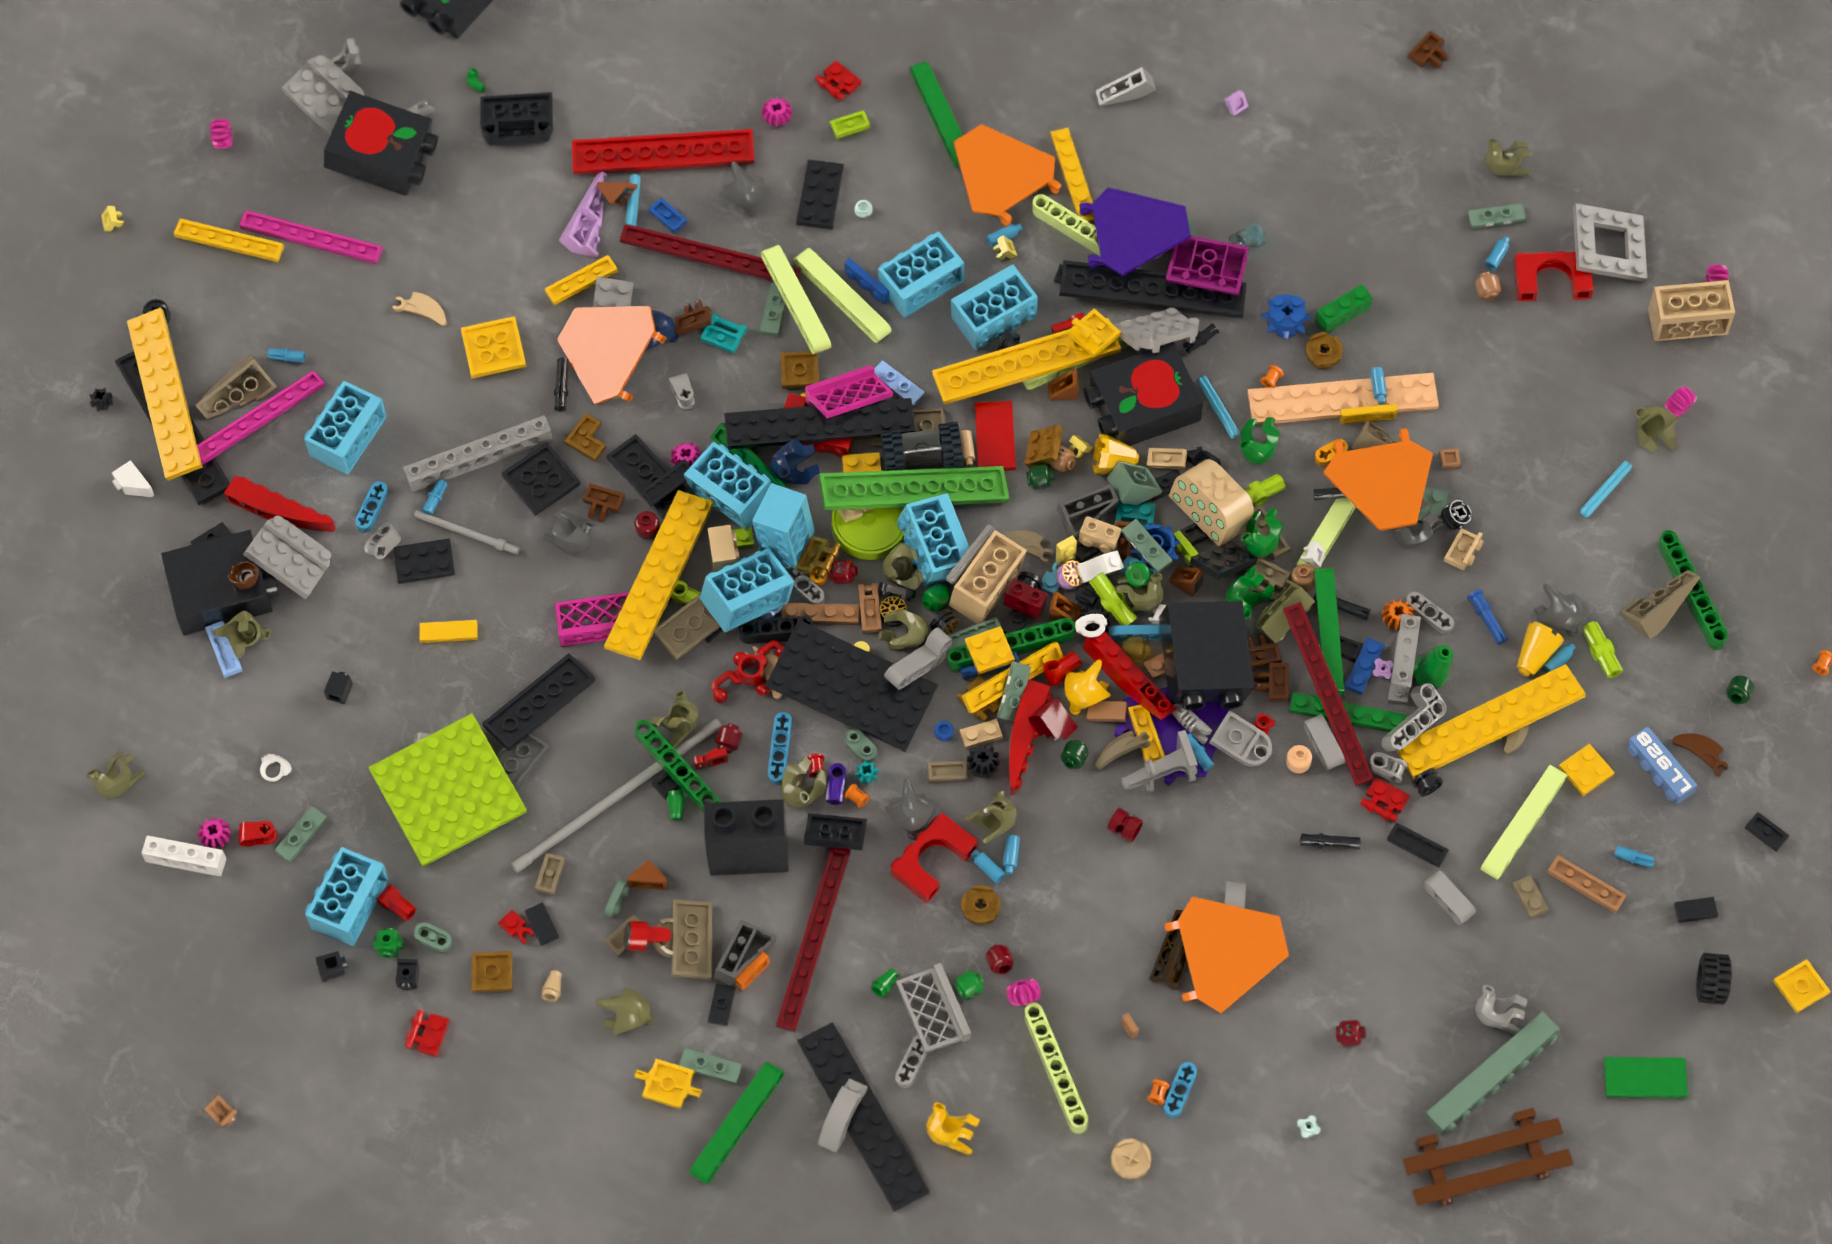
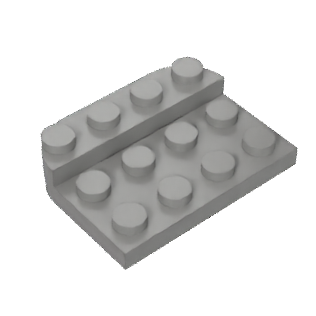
(320, 91)
(1158, 329)
(289, 555)

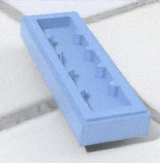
(898, 383)
(227, 659)

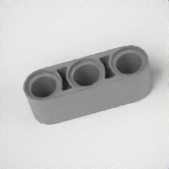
(1324, 742)
(1449, 897)

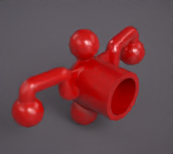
(739, 677)

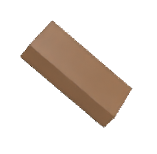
(1107, 711)

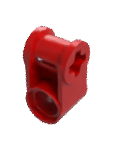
(256, 833)

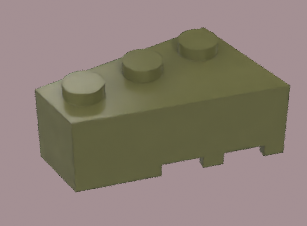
(1273, 620)

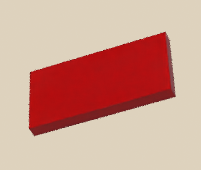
(995, 434)

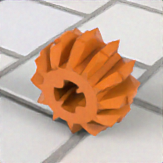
(1395, 608)

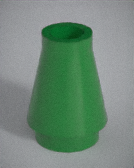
(676, 804)
(884, 983)

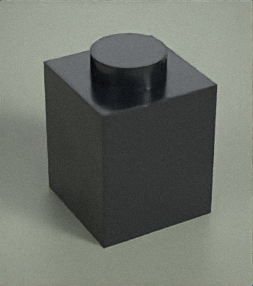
(338, 687)

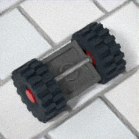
(922, 448)

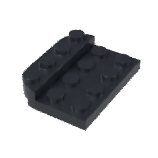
(516, 118)

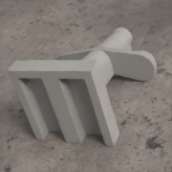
(1179, 760)

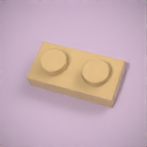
(1167, 458)
(981, 734)

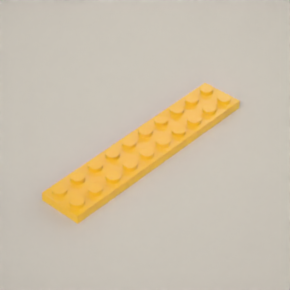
(1013, 366)
(164, 394)
(658, 575)
(1492, 721)

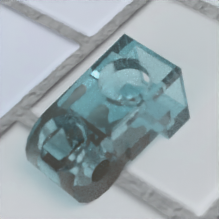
(1248, 236)

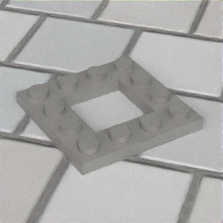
(1587, 260)

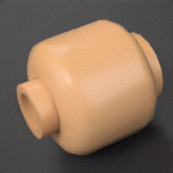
(1299, 759)

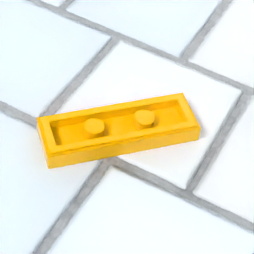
(1372, 413)
(448, 631)

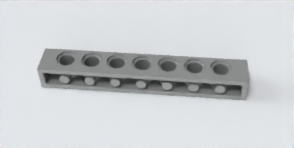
(478, 453)

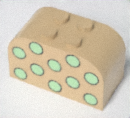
(1213, 501)

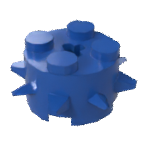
(1286, 315)
(1164, 538)

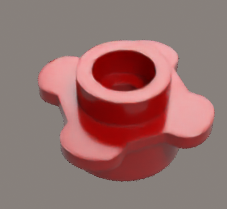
(1263, 718)

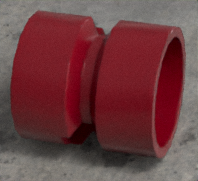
(1124, 824)

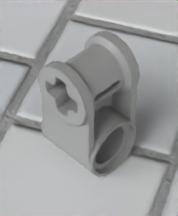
(683, 391)
(384, 541)
(1388, 767)

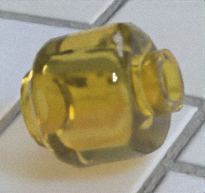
(1137, 649)

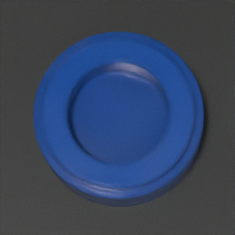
(943, 730)

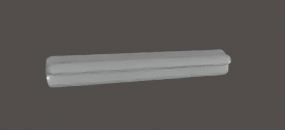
(970, 554)

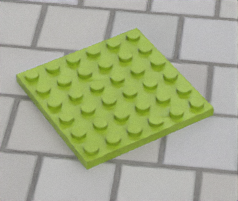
(447, 789)

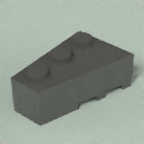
(1092, 504)

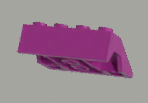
(1208, 265)

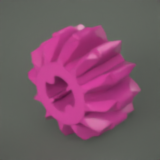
(776, 111)
(221, 133)
(1716, 273)
(1680, 401)
(687, 452)
(217, 839)
(1023, 992)

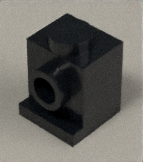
(325, 963)
(407, 966)

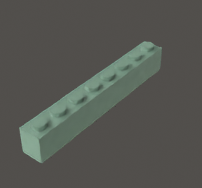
(1492, 1073)

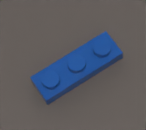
(866, 281)
(1364, 666)

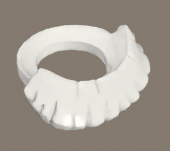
(1087, 619)
(285, 767)

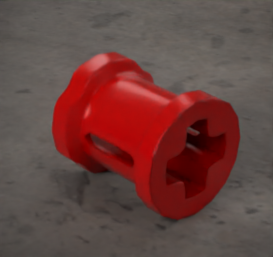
(816, 764)

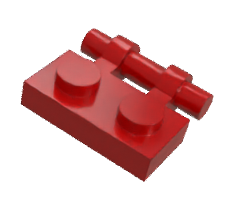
(840, 76)
(1386, 795)
(432, 1036)

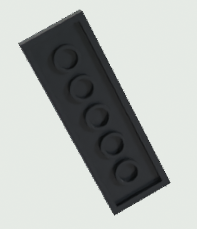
(641, 468)
(538, 702)

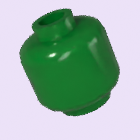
(1138, 574)
(936, 597)
(969, 984)

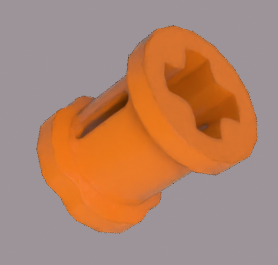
(1272, 376)
(1823, 663)
(857, 796)
(1159, 1085)

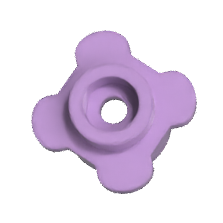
(1378, 672)

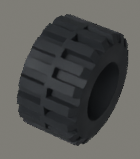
(1713, 978)

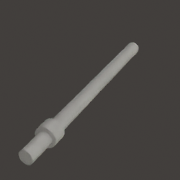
(499, 544)

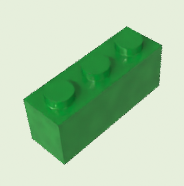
(1343, 309)

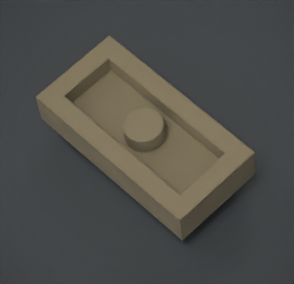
(550, 874)
(1530, 897)
(616, 939)

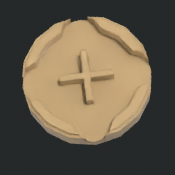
(1131, 1159)

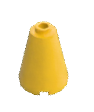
(1537, 648)

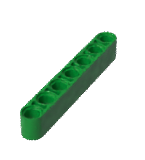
(937, 107)
(1700, 596)
(1329, 624)
(1019, 638)
(676, 765)
(736, 1123)

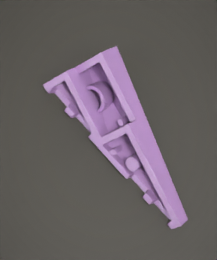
(583, 228)

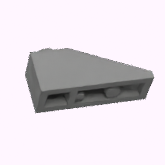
(1129, 87)

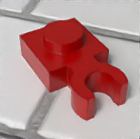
(714, 757)
(514, 925)

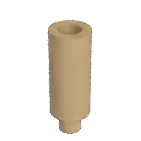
(967, 447)

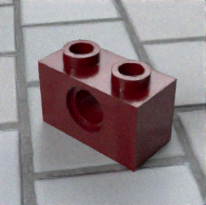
(1025, 599)

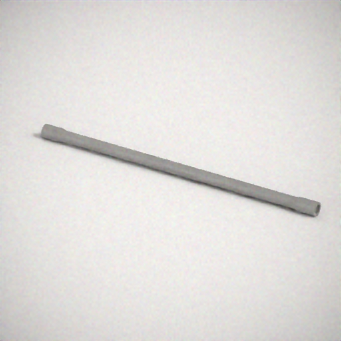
(526, 859)

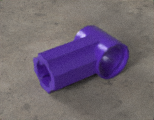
(836, 785)

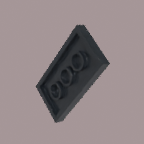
(820, 194)

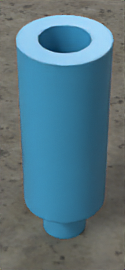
(1009, 232)
(1497, 254)
(1378, 384)
(1559, 658)
(1011, 853)
(988, 866)

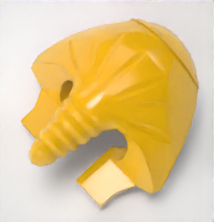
(1084, 690)
(946, 1129)

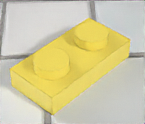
(1066, 550)

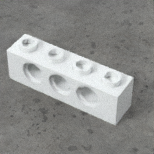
(183, 856)

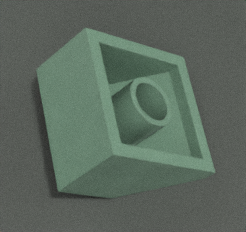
(1133, 483)

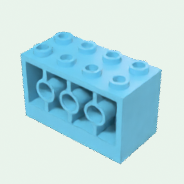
(921, 274)
(993, 307)
(345, 427)
(728, 483)
(784, 524)
(935, 535)
(746, 589)
(346, 896)

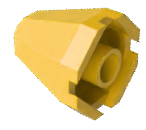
(1109, 452)

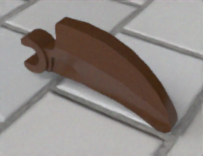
(1703, 748)

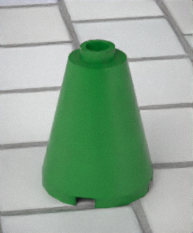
(1433, 666)

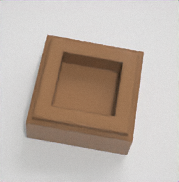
(1450, 458)
(1130, 1026)

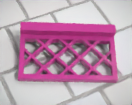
(847, 385)
(591, 633)

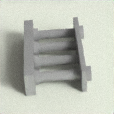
(1404, 659)

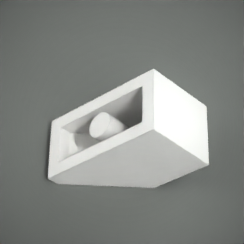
(131, 481)
(1107, 563)

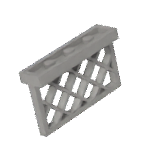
(950, 1004)

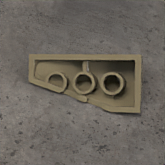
(239, 386)
(1371, 436)
(1655, 611)

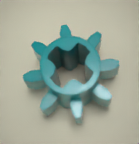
(867, 778)

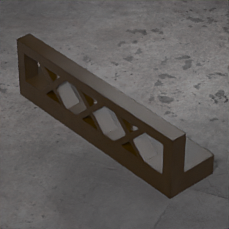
(1175, 964)

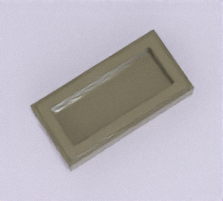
(947, 771)

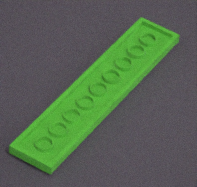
(903, 487)

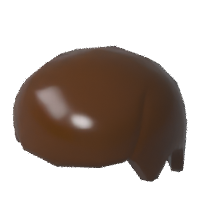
(244, 575)

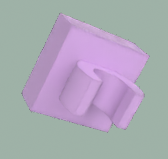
(1236, 102)

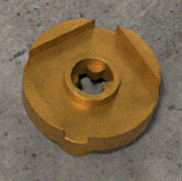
(1324, 360)
(980, 916)

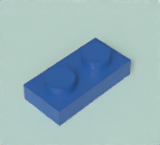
(667, 215)

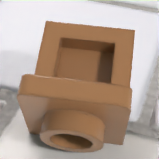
(220, 1111)

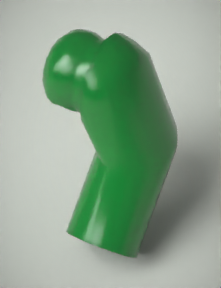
(472, 80)

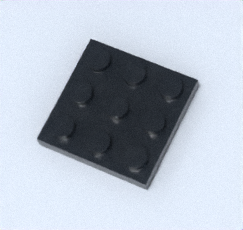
(541, 479)

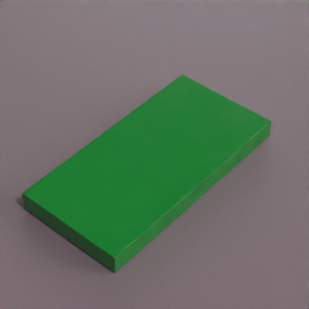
(1645, 1077)

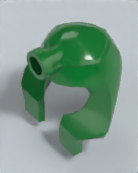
(1257, 452)
(1263, 545)
(1239, 591)

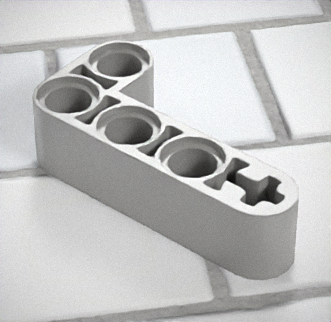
(920, 660)
(1412, 722)

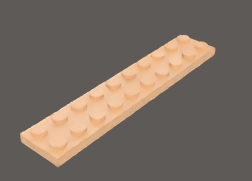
(1327, 399)

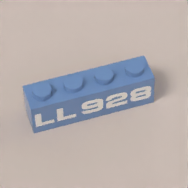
(1661, 765)

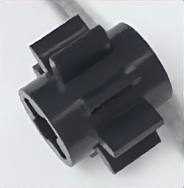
(101, 399)
(1086, 597)

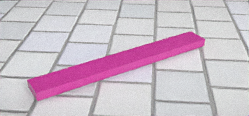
(311, 237)
(259, 416)

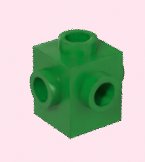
(388, 943)

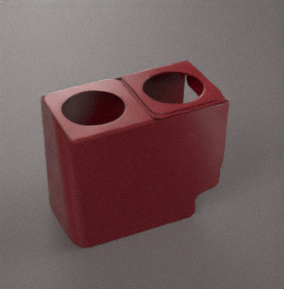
(1053, 720)

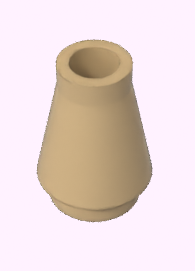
(552, 987)

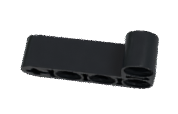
(774, 624)

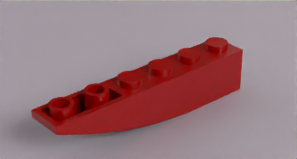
(267, 505)
(1127, 675)
(1023, 732)

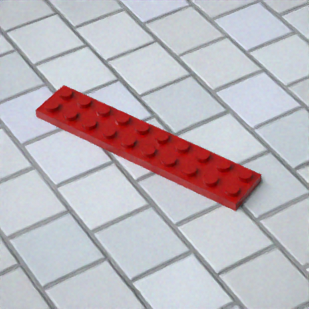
(662, 151)

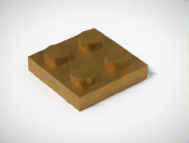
(798, 369)
(1043, 445)
(492, 971)

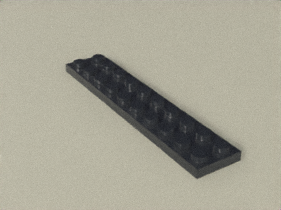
(1146, 289)
(809, 425)
(204, 482)
(869, 1124)

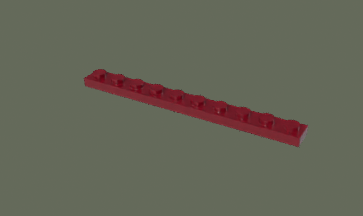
(697, 251)
(1328, 694)
(813, 939)

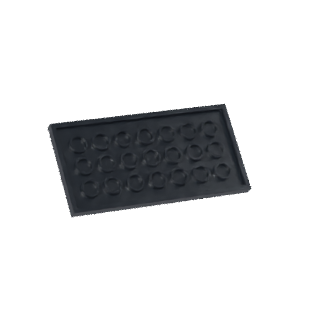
(849, 686)

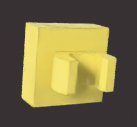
(110, 218)
(1006, 247)
(1080, 444)

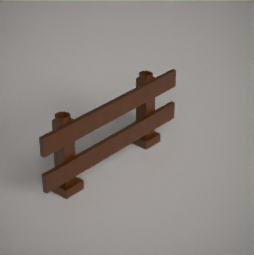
(1527, 1134)

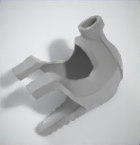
(1491, 1010)

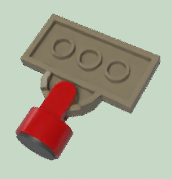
(682, 938)

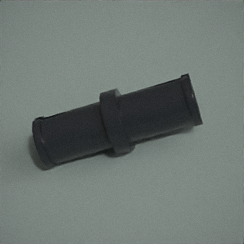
(1201, 338)

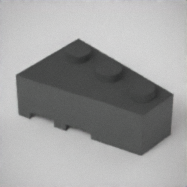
(742, 950)

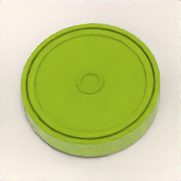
(870, 535)

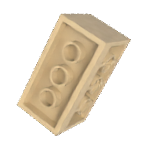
(1691, 310)
(987, 577)

